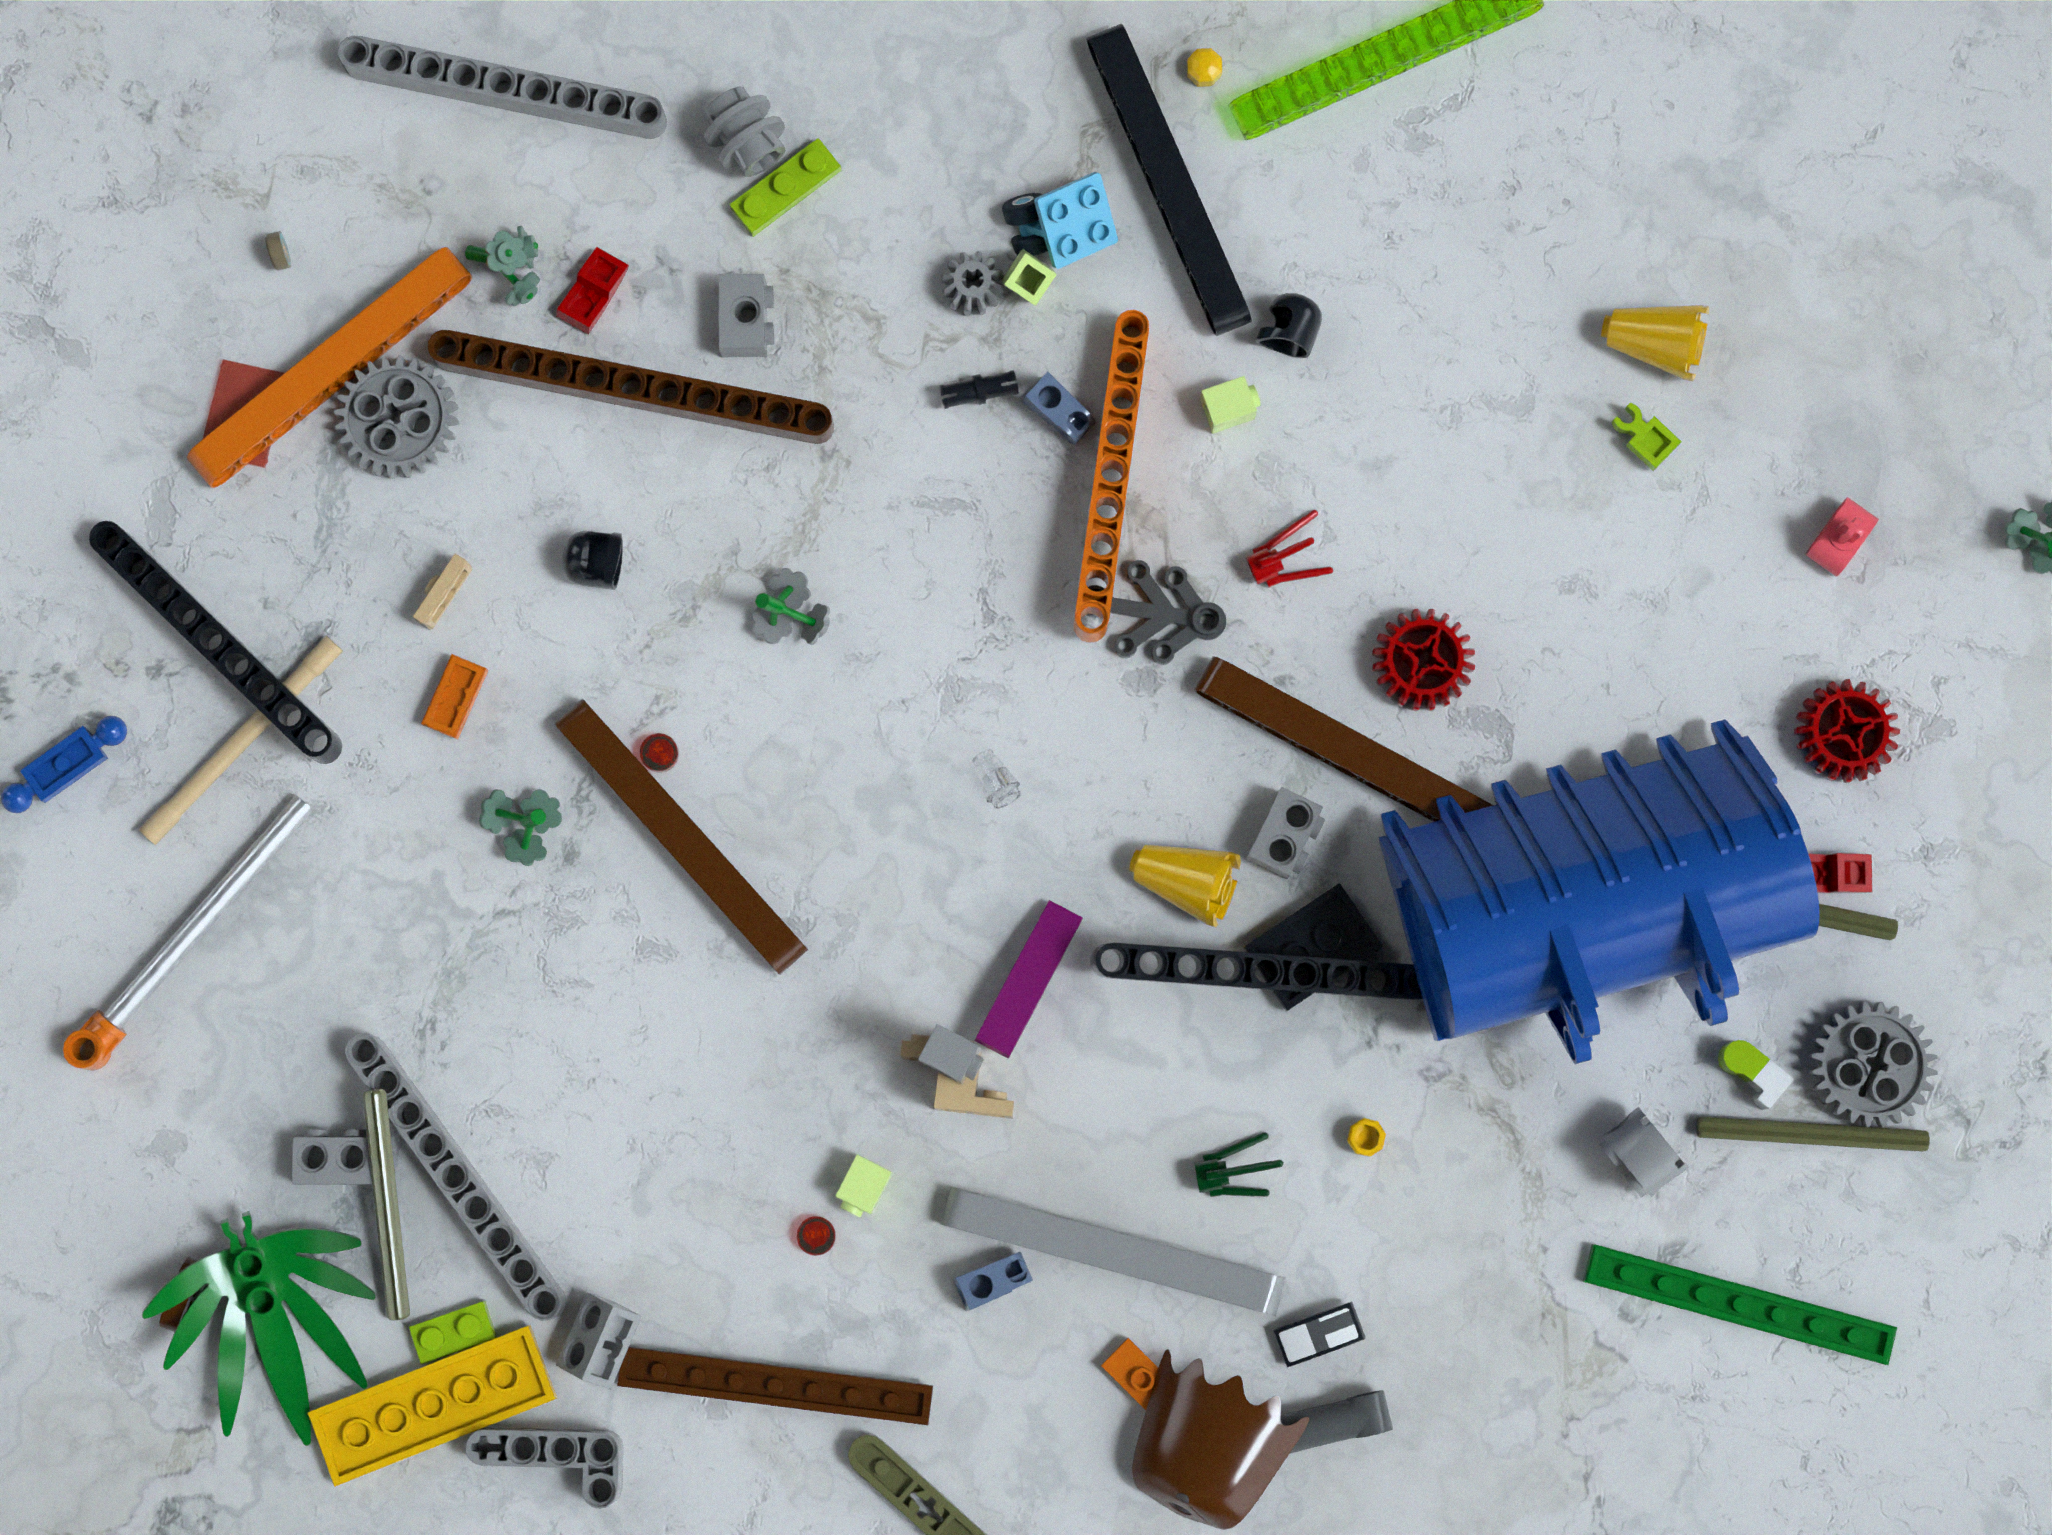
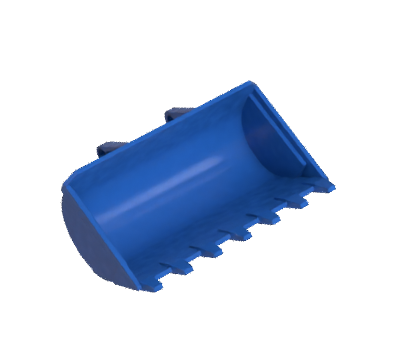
(1601, 889)

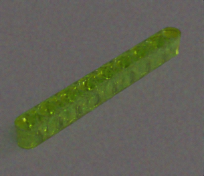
(1374, 62)

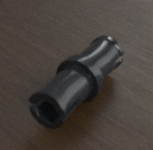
(979, 389)

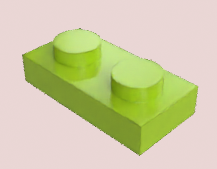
(453, 1332)

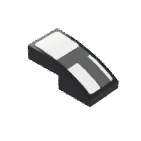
(1319, 1334)

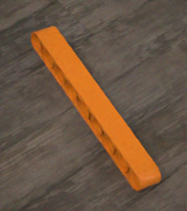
(328, 367)
(1117, 458)

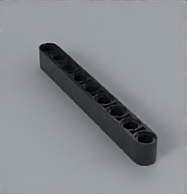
(1169, 180)
(200, 632)
(1244, 971)

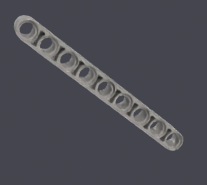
(489, 75)
(473, 1184)
(1113, 1251)

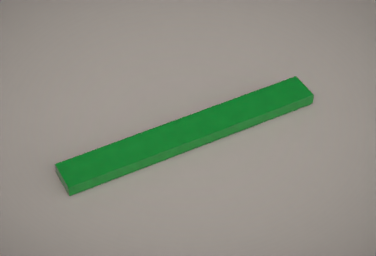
(1740, 1304)

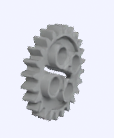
(410, 447)
(1905, 1079)

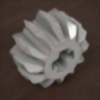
(972, 271)

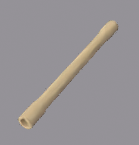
(170, 813)

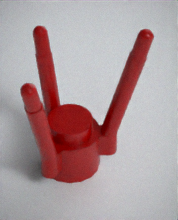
(1267, 562)

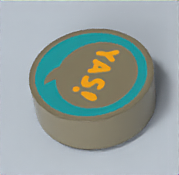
(278, 251)

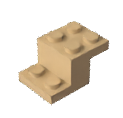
(957, 1097)

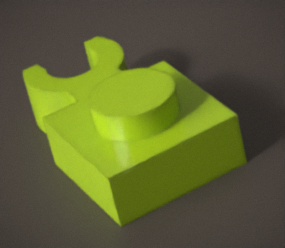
(1650, 441)

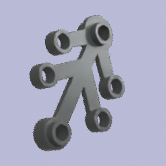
(1162, 613)

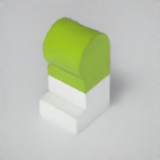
(1756, 1070)

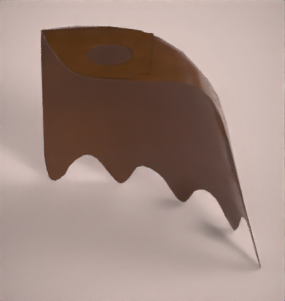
(1209, 1445)

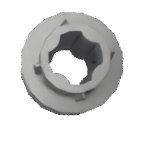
(747, 136)

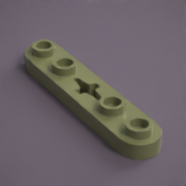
(897, 1479)

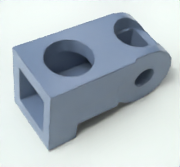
(1059, 408)
(992, 1281)

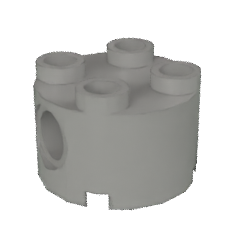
(1643, 1152)

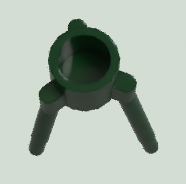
(1214, 1174)

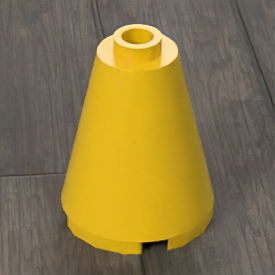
(1659, 336)
(1188, 878)

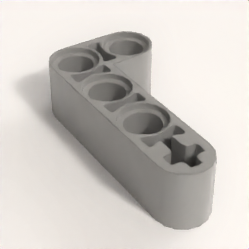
(546, 1455)

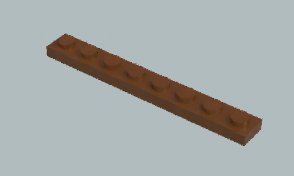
(776, 1385)

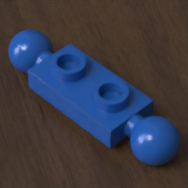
(64, 764)

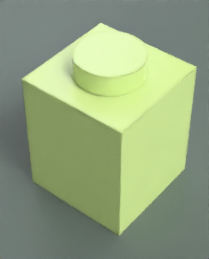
(1029, 277)
(1229, 404)
(863, 1186)

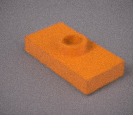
(454, 696)
(1132, 1371)

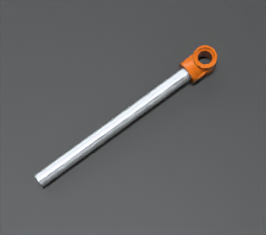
(107, 1028)

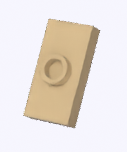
(441, 591)

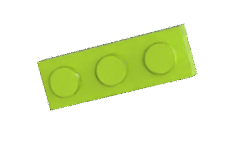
(785, 187)

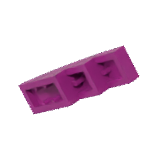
(1028, 979)

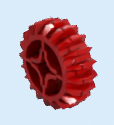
(1437, 631)
(1844, 717)

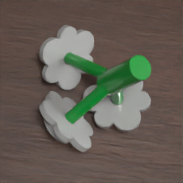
(777, 613)

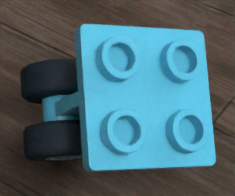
(1064, 222)

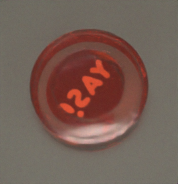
(659, 752)
(816, 1235)

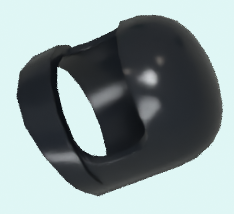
(1299, 335)
(593, 559)

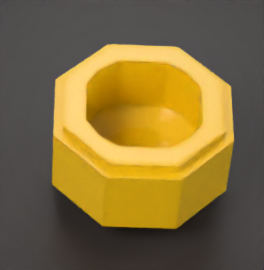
(1204, 67)
(1366, 1137)

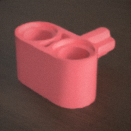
(1842, 537)

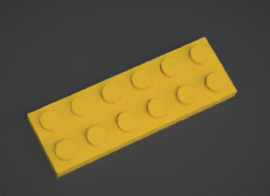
(432, 1405)

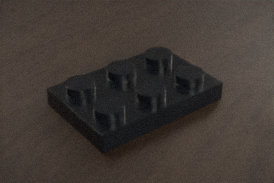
(1321, 929)

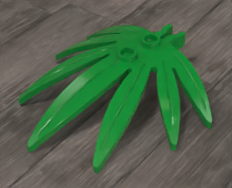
(257, 1283)

